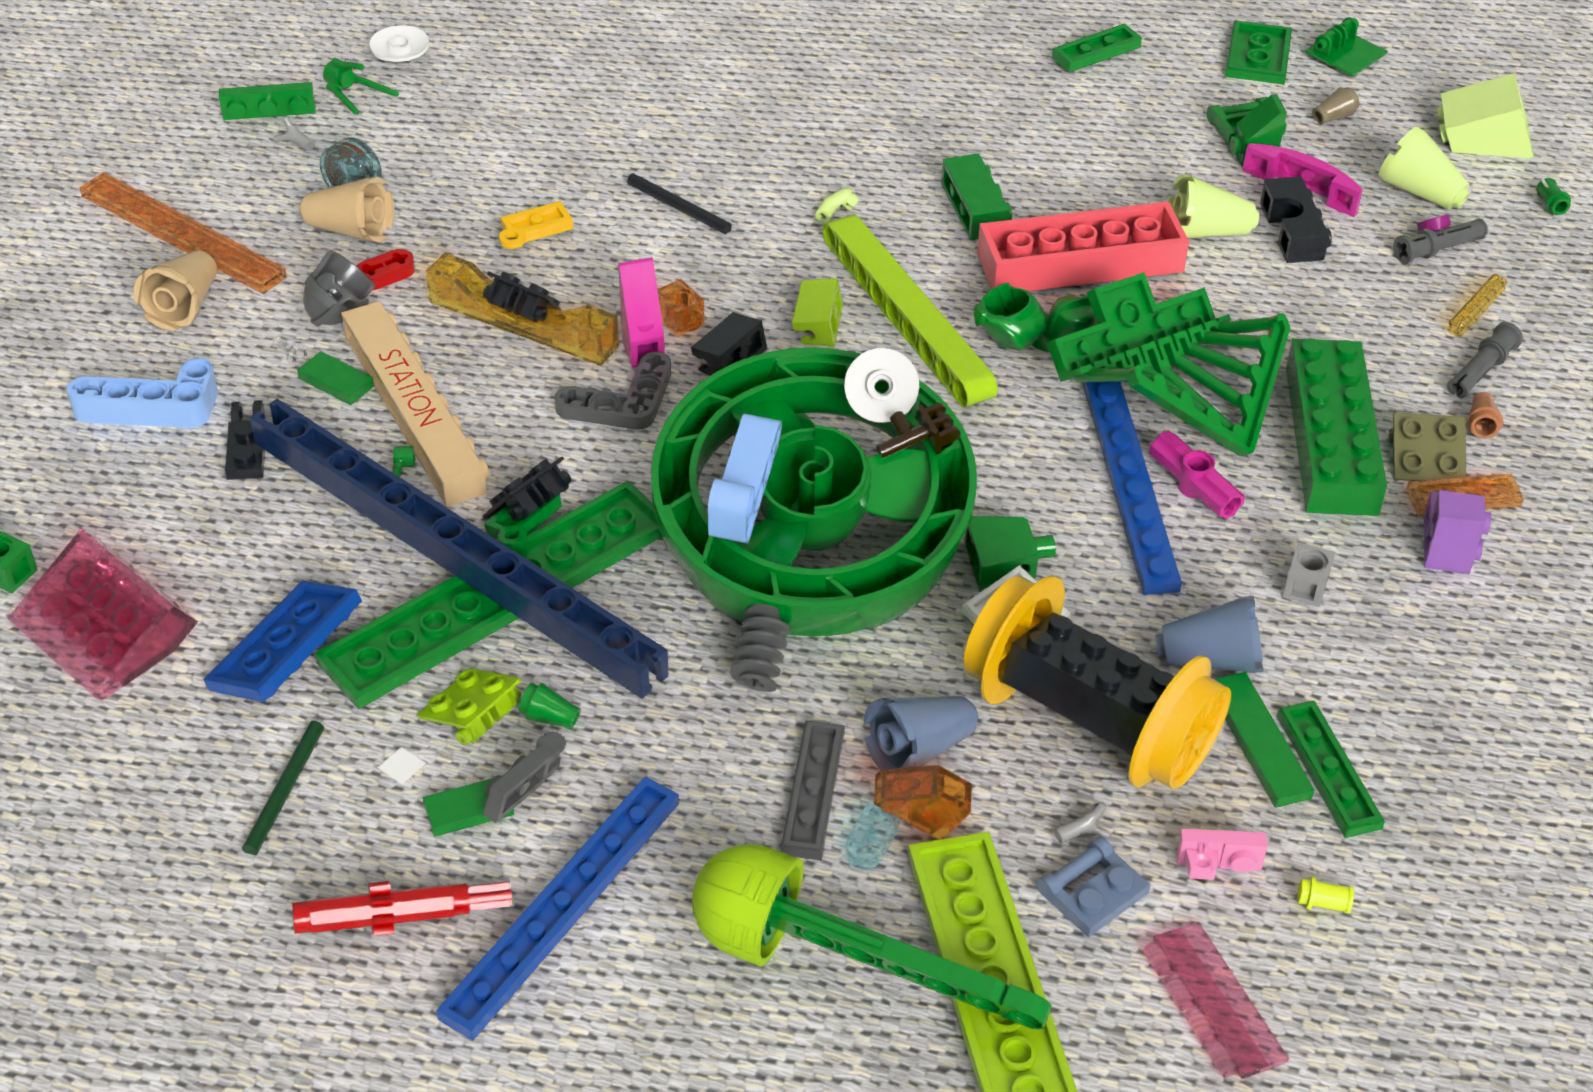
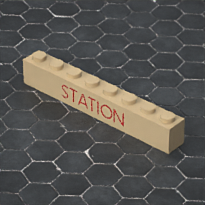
(415, 404)

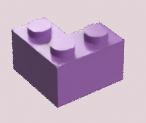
(1454, 530)

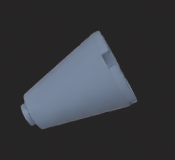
(1222, 634)
(916, 729)

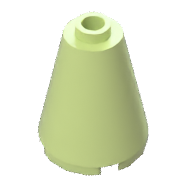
(1425, 171)
(1211, 210)

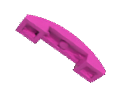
(1319, 177)

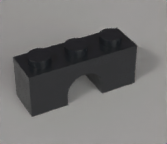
(1302, 228)

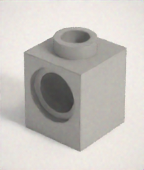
(1308, 574)

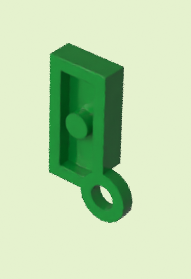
(515, 532)

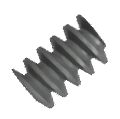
(759, 648)

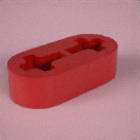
(388, 267)

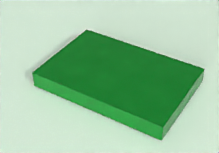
(1259, 52)

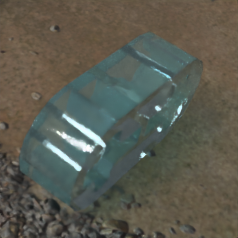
(865, 831)

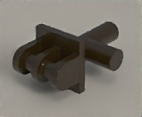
(933, 426)

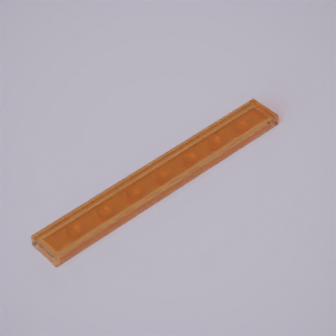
(183, 232)

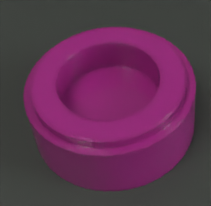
(1435, 223)

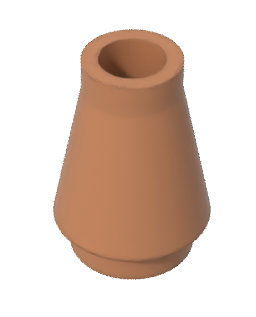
(1484, 416)

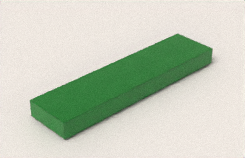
(1264, 744)
(1330, 769)

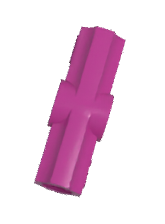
(1197, 474)

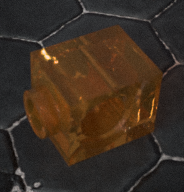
(681, 308)

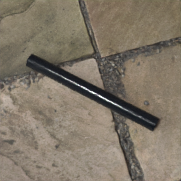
(679, 203)

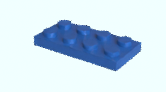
(282, 641)

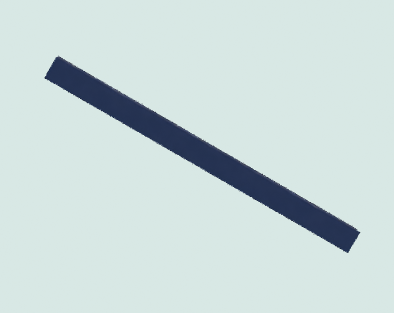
(463, 549)

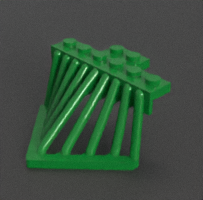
(1141, 339)

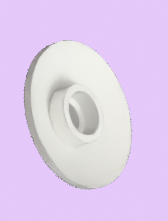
(399, 43)
(886, 366)

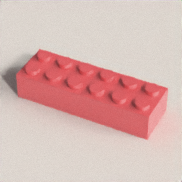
(1083, 247)

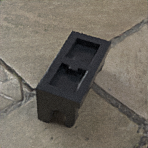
(730, 342)

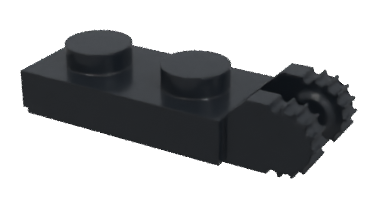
(243, 456)

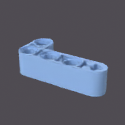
(147, 401)
(738, 495)

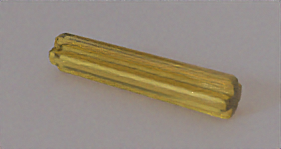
(1476, 305)

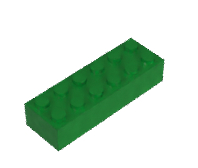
(1335, 427)

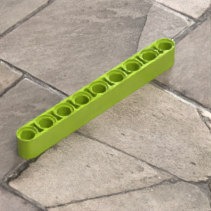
(910, 311)

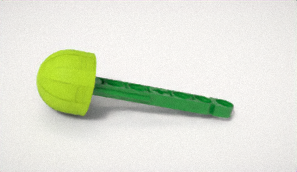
(750, 900)

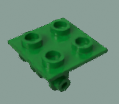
(1344, 49)

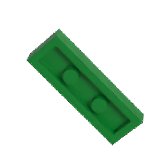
(1096, 47)
(267, 101)

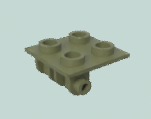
(1428, 447)

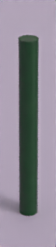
(283, 788)

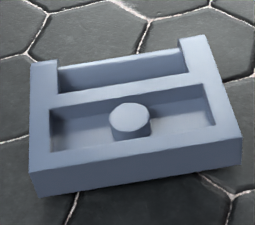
(1100, 897)

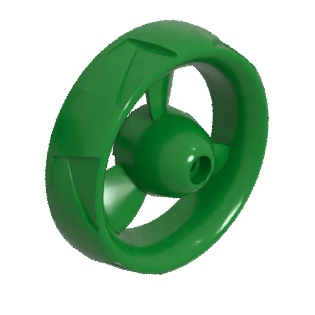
(811, 498)

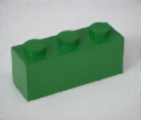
(973, 193)

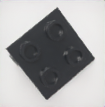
(524, 301)
(532, 490)

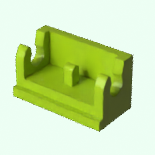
(819, 310)

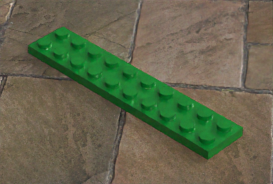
(457, 615)

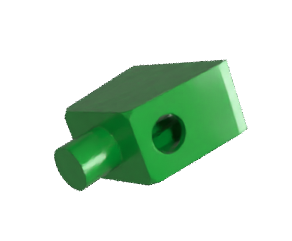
(1001, 545)

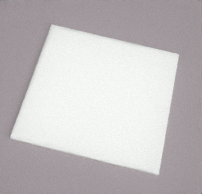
(401, 765)

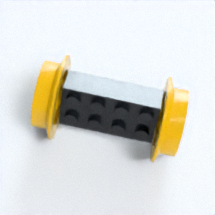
(1113, 693)

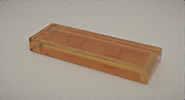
(1499, 490)

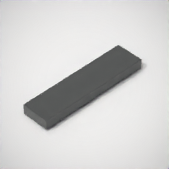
(813, 790)

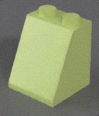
(1486, 119)

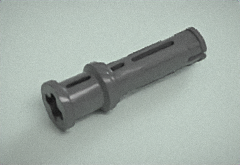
(1429, 242)
(1491, 352)

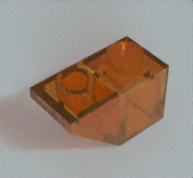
(924, 797)

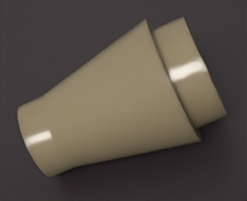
(1336, 106)

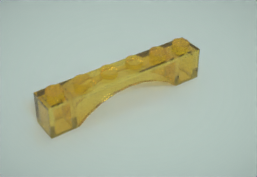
(578, 332)

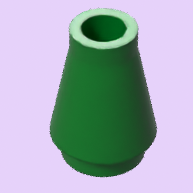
(547, 706)

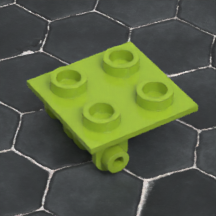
(473, 703)

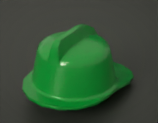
(1066, 317)

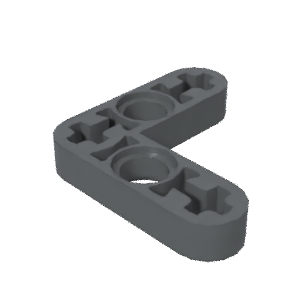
(624, 405)

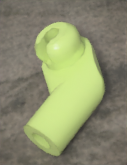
(832, 202)

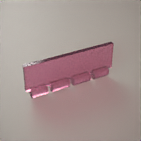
(1221, 1006)

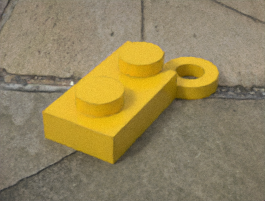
(534, 224)

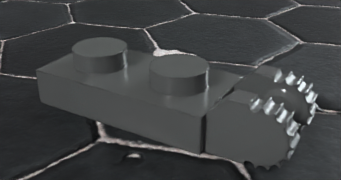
(524, 776)

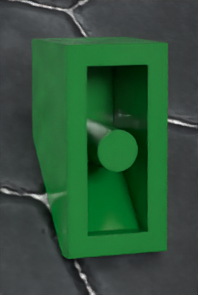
(1259, 126)

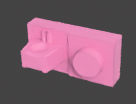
(1208, 849)

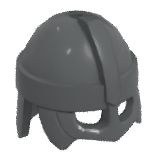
(335, 288)

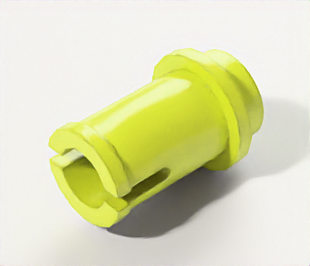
(1325, 895)

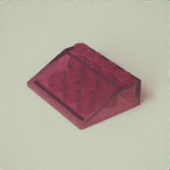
(100, 617)

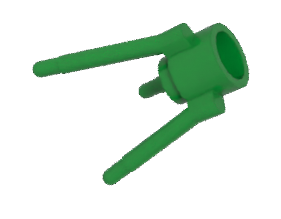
(341, 76)

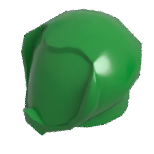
(1011, 316)

